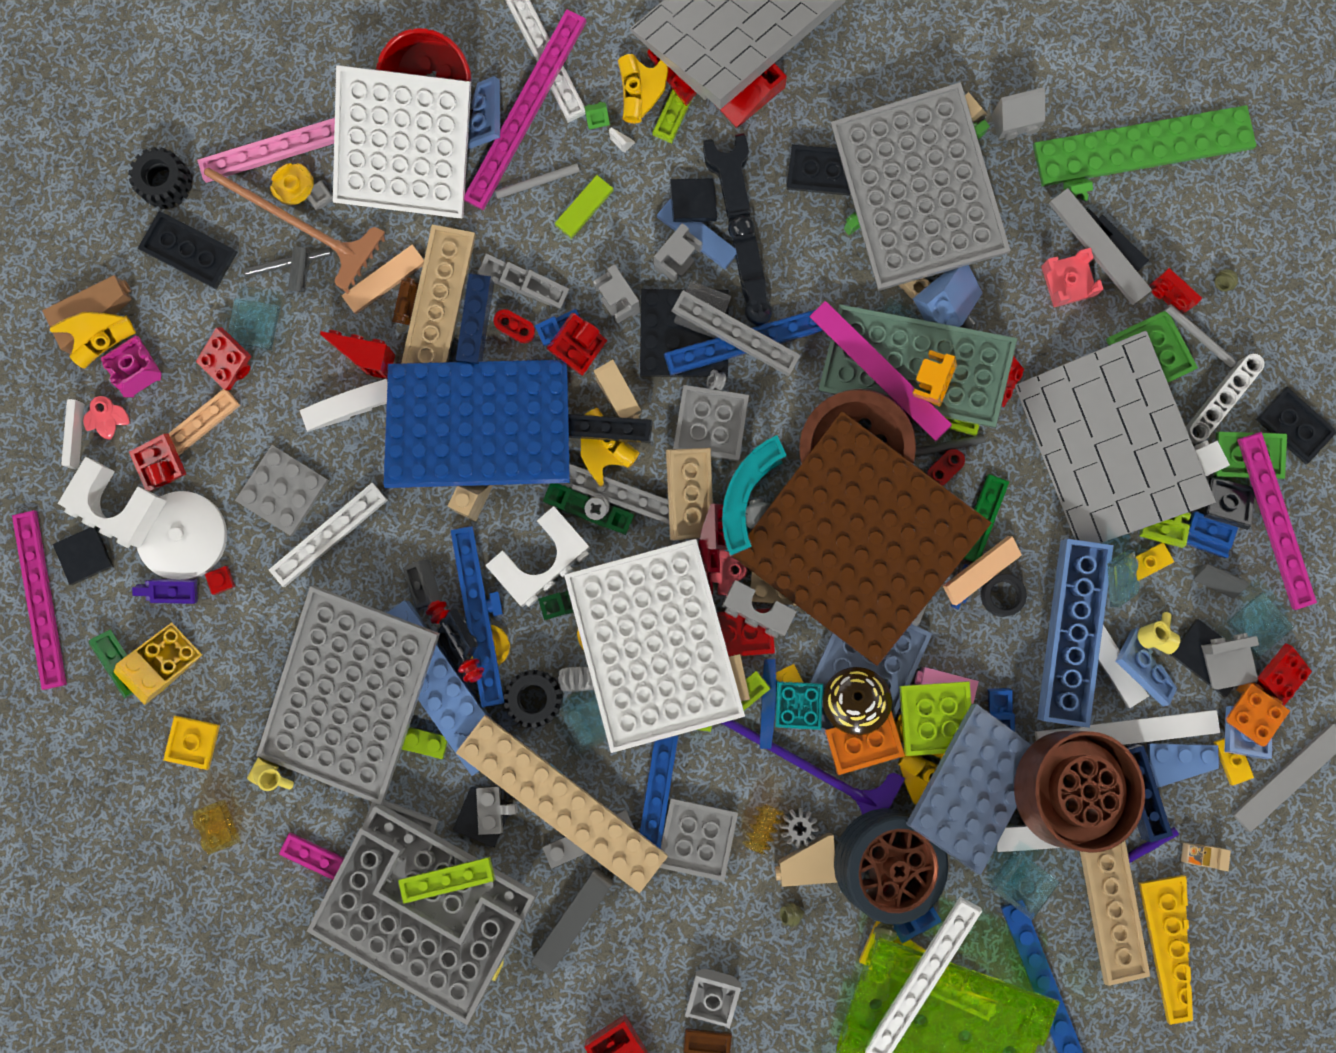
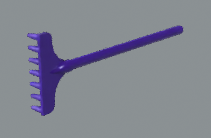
(866, 799)

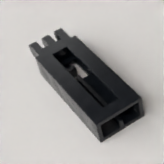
(1129, 251)

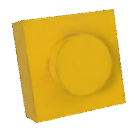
(788, 674)

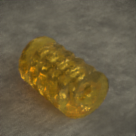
(763, 828)

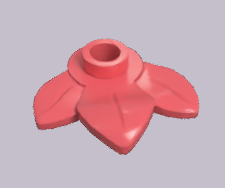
(105, 420)
(726, 575)

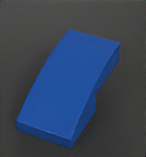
(549, 328)
(1001, 706)
(920, 925)

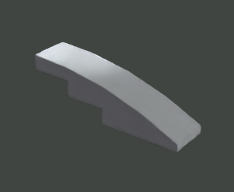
(523, 281)

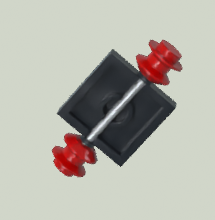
(456, 640)

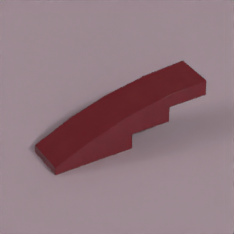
(712, 541)

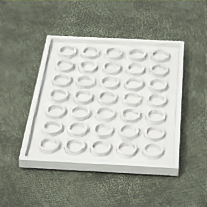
(654, 645)

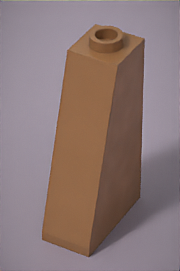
(104, 297)

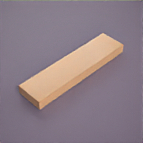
(383, 279)
(203, 420)
(982, 570)

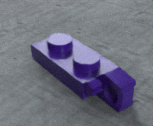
(168, 591)

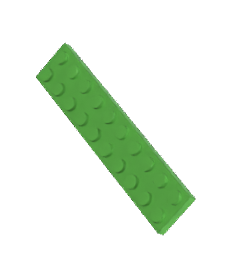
(1144, 145)

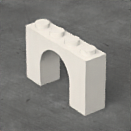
(83, 500)
(525, 586)

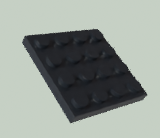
(662, 335)

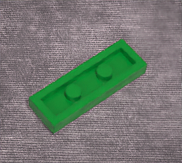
(110, 653)

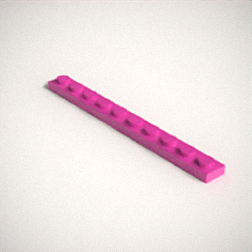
(525, 109)

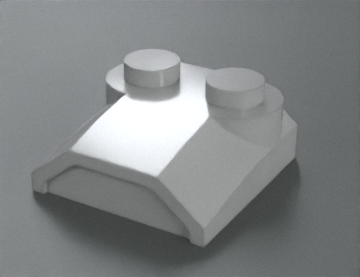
(713, 997)

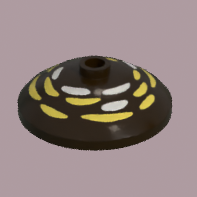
(852, 715)

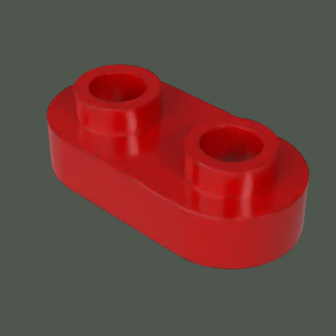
(515, 326)
(946, 467)

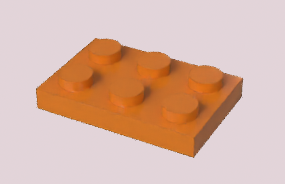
(862, 751)

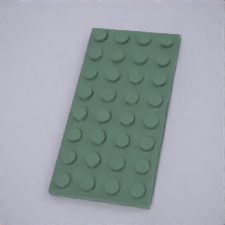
(981, 360)

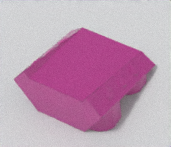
(131, 367)

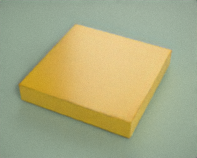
(191, 742)

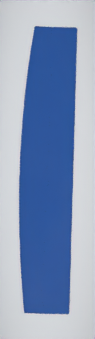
(768, 705)

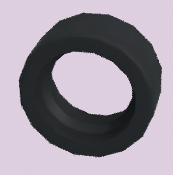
(1020, 591)

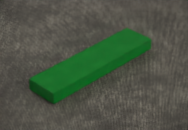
(988, 506)

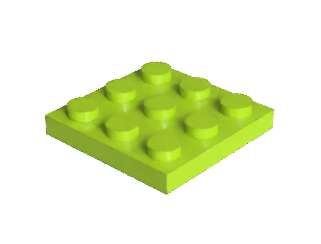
(932, 715)

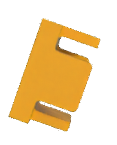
(935, 377)

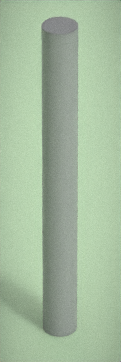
(536, 181)
(1200, 335)

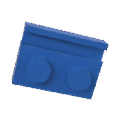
(1211, 535)

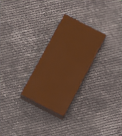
(706, 1041)

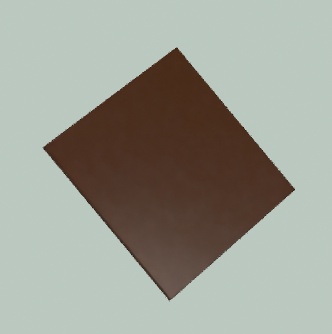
(861, 538)

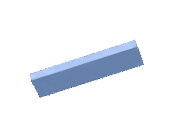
(713, 245)

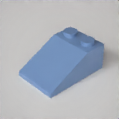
(949, 297)

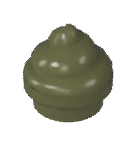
(1226, 280)
(791, 915)
(885, 931)

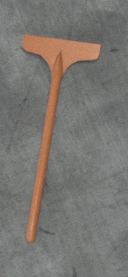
(351, 254)

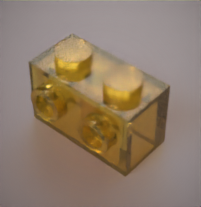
(215, 827)

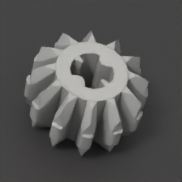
(575, 679)
(804, 833)

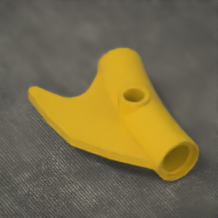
(640, 86)
(94, 334)
(598, 453)
(916, 774)

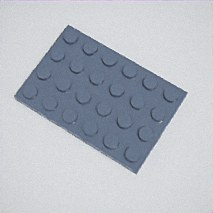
(895, 668)
(971, 790)

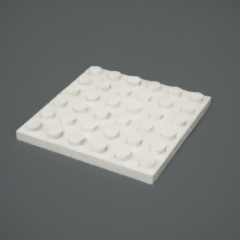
(401, 141)

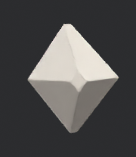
(620, 140)

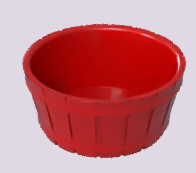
(422, 52)

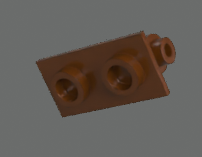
(405, 301)

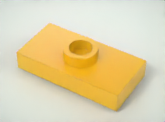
(1153, 560)
(1234, 765)

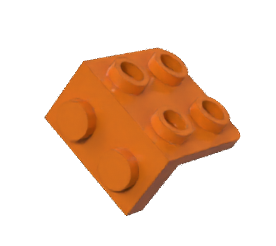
(1257, 714)

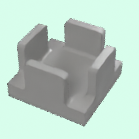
(676, 253)
(617, 295)

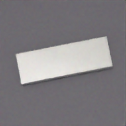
(72, 434)

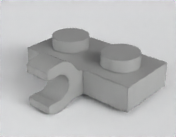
(491, 810)

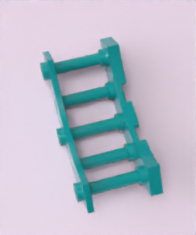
(750, 471)

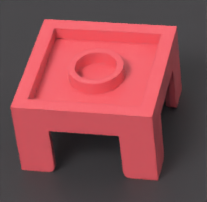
(1071, 278)

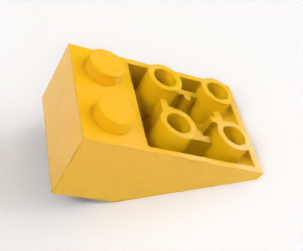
(157, 663)

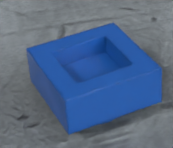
(494, 604)

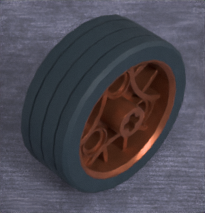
(889, 866)

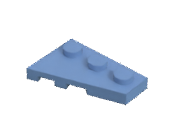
(486, 113)
(1143, 669)
(1180, 761)

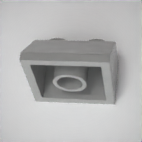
(1019, 114)

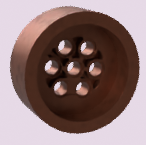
(883, 412)
(1043, 796)

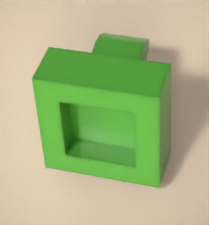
(597, 115)
(1079, 186)

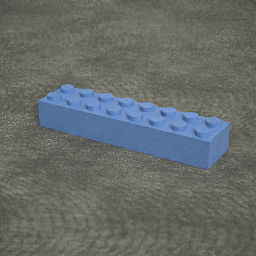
(1075, 633)
(445, 693)

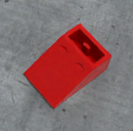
(755, 96)
(369, 356)
(616, 1038)

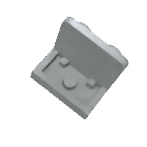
(1230, 661)

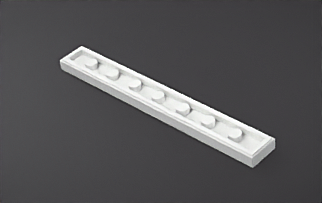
(537, 41)
(1152, 728)
(924, 977)

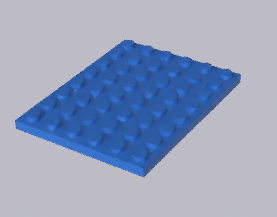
(476, 424)

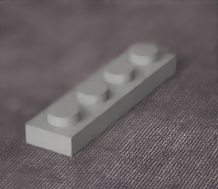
(565, 850)

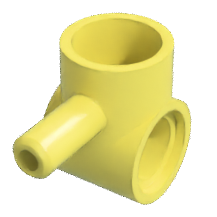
(1159, 635)
(267, 777)

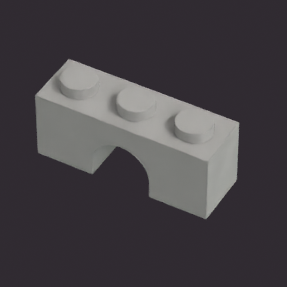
(739, 602)

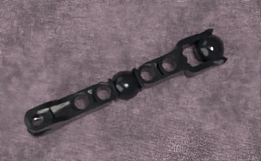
(741, 226)

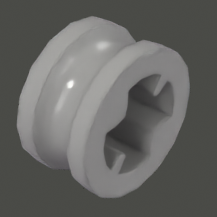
(716, 380)

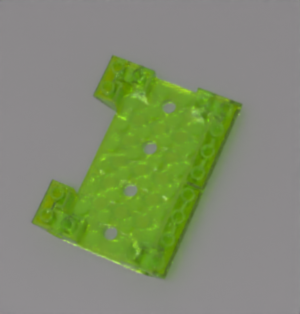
(961, 1000)

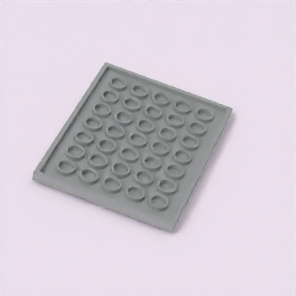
(920, 187)
(347, 694)

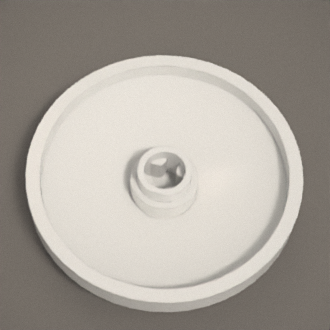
(185, 537)

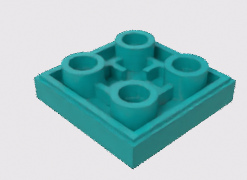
(799, 705)

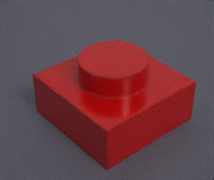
(219, 580)

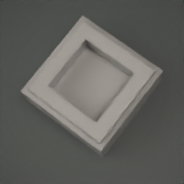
(320, 196)

